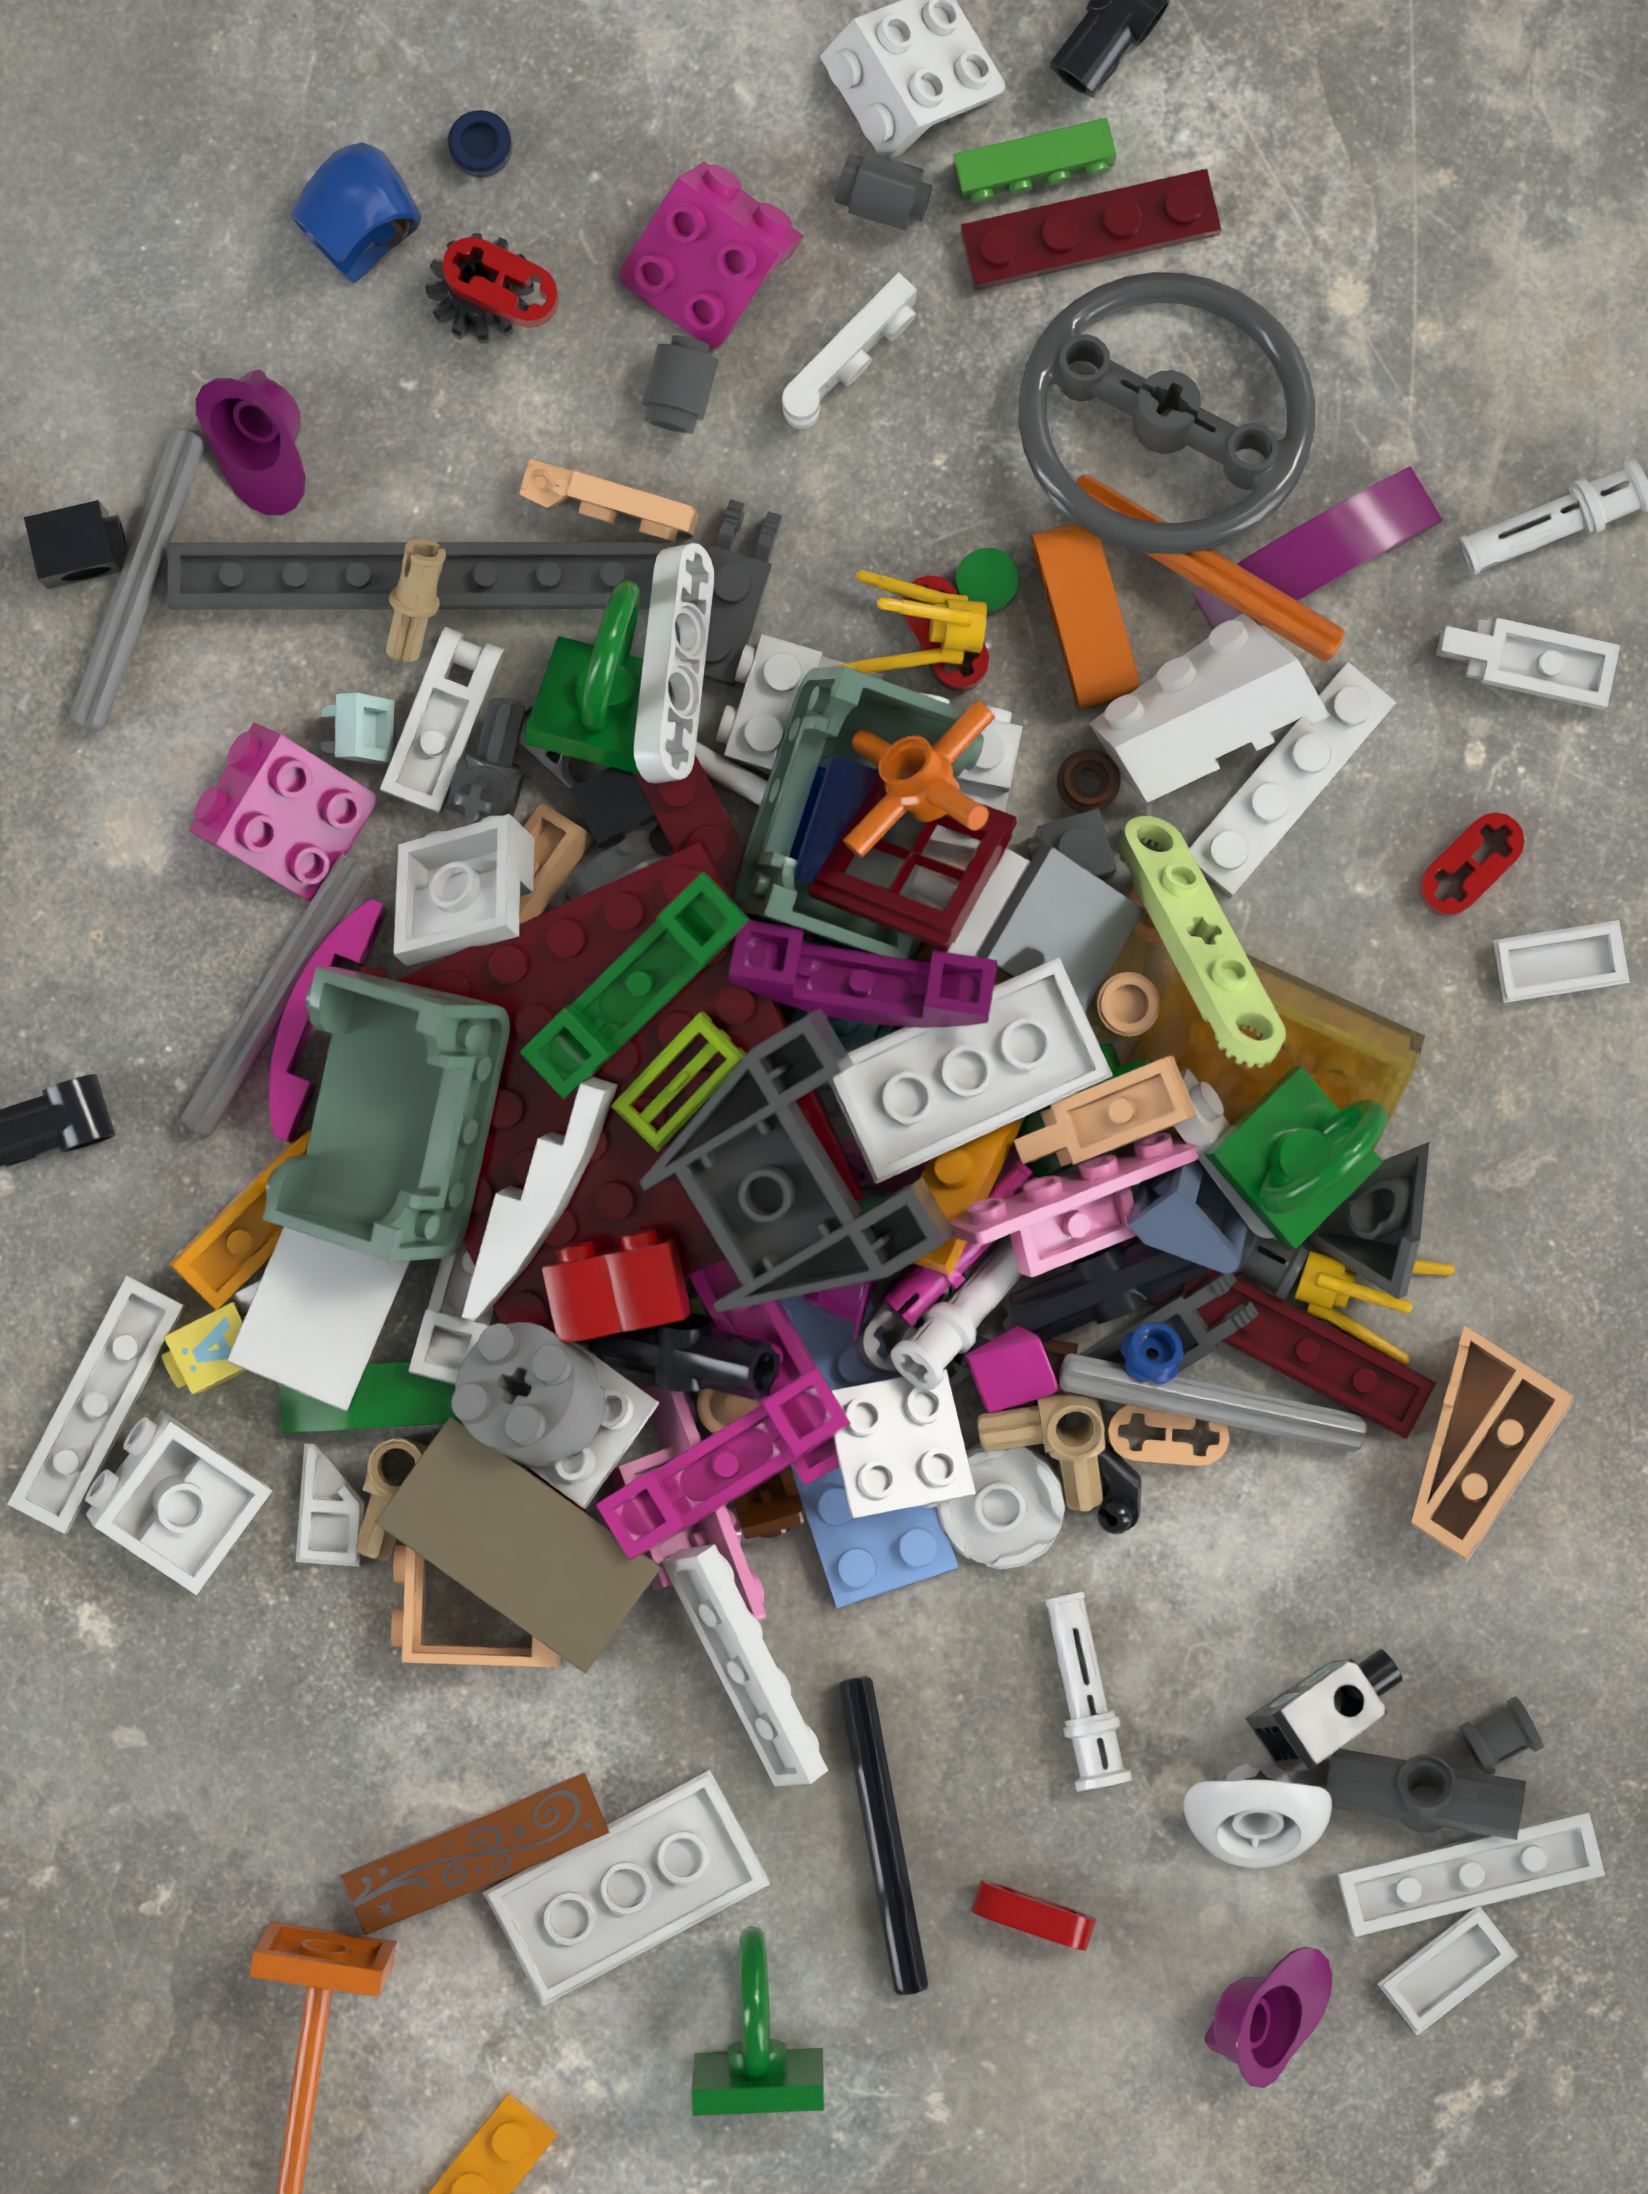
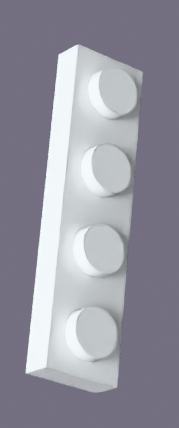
(1289, 780)
(96, 1404)
(745, 1665)
(1470, 1874)

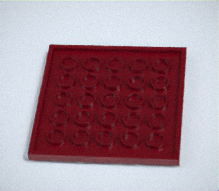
(534, 981)

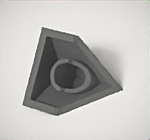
(1380, 1223)

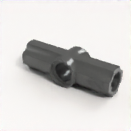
(1466, 1802)

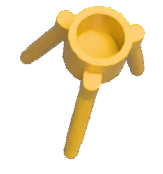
(953, 623)
(1328, 1284)

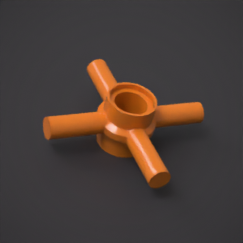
(919, 779)

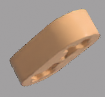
(1165, 1450)

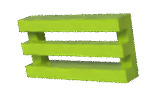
(718, 1042)

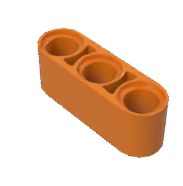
(1085, 614)

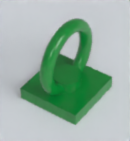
(593, 690)
(1299, 1155)
(758, 2070)

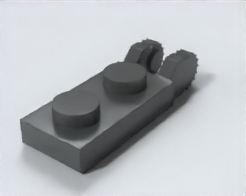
(736, 592)
(1182, 1316)

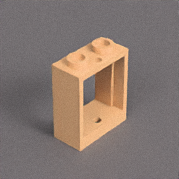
(409, 1624)

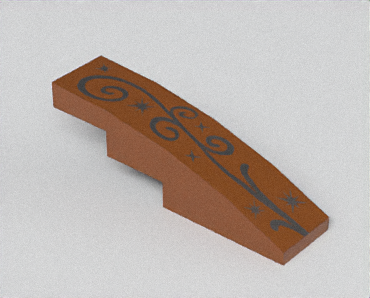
(474, 1853)

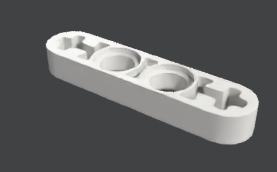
(666, 730)

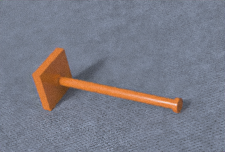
(322, 1963)

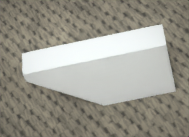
(328, 1513)

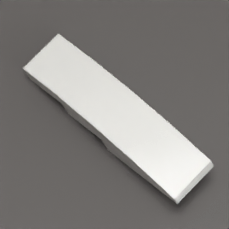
(525, 1217)

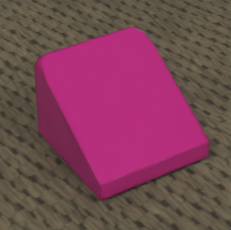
(1011, 1370)

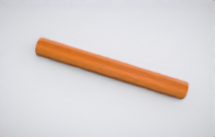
(1235, 584)

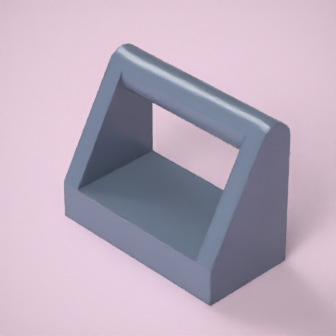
(1171, 1221)

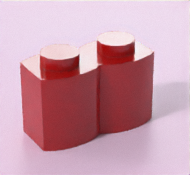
(617, 1287)

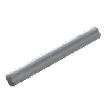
(137, 580)
(270, 999)
(1215, 1404)

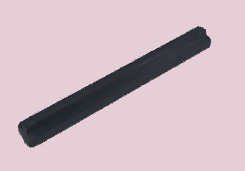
(883, 1835)

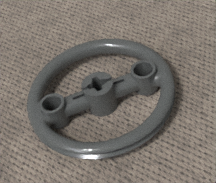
(1183, 426)

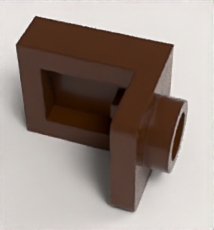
(771, 1507)

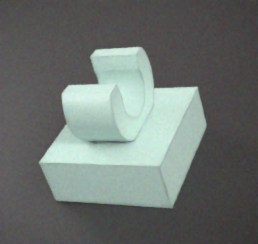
(361, 728)

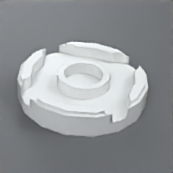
(1014, 1508)

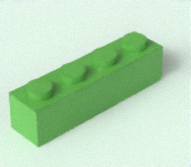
(1034, 159)

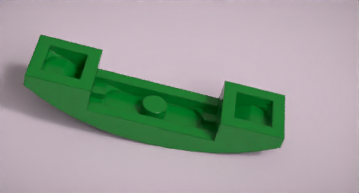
(635, 986)
(382, 1399)

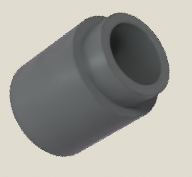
(883, 190)
(679, 384)

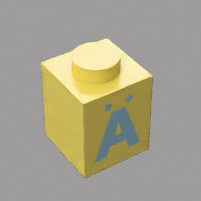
(202, 1348)

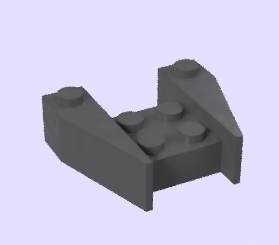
(775, 1190)

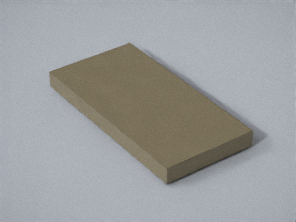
(517, 1545)

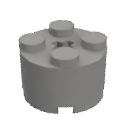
(529, 1394)

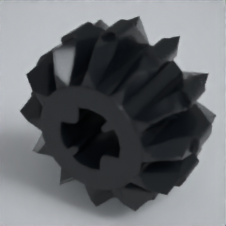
(464, 312)

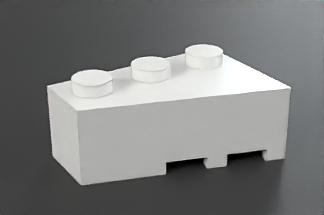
(1204, 706)

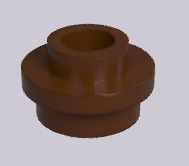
(1092, 761)

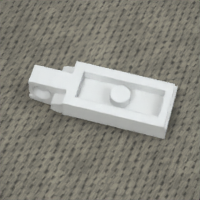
(1534, 660)

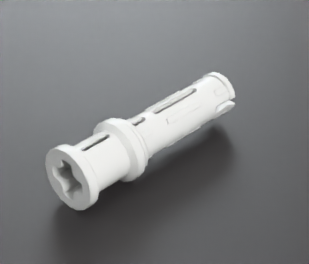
(1585, 507)
(952, 1324)
(1091, 1723)

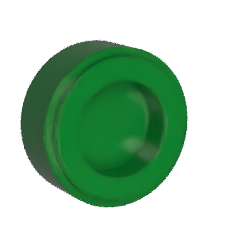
(988, 577)

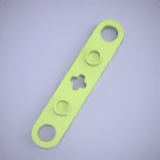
(1216, 973)

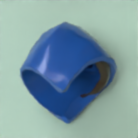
(356, 209)

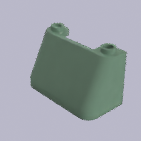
(822, 722)
(394, 1118)

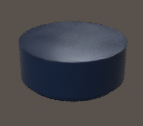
(480, 143)

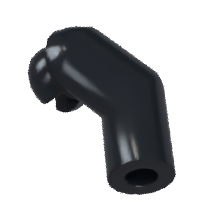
(1120, 1493)

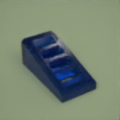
(831, 804)

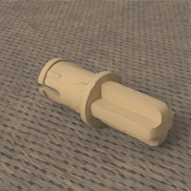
(414, 598)

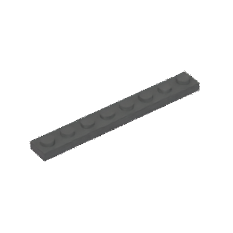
(366, 572)

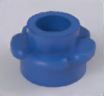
(1158, 1339)

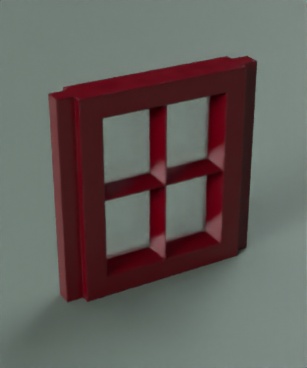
(917, 875)

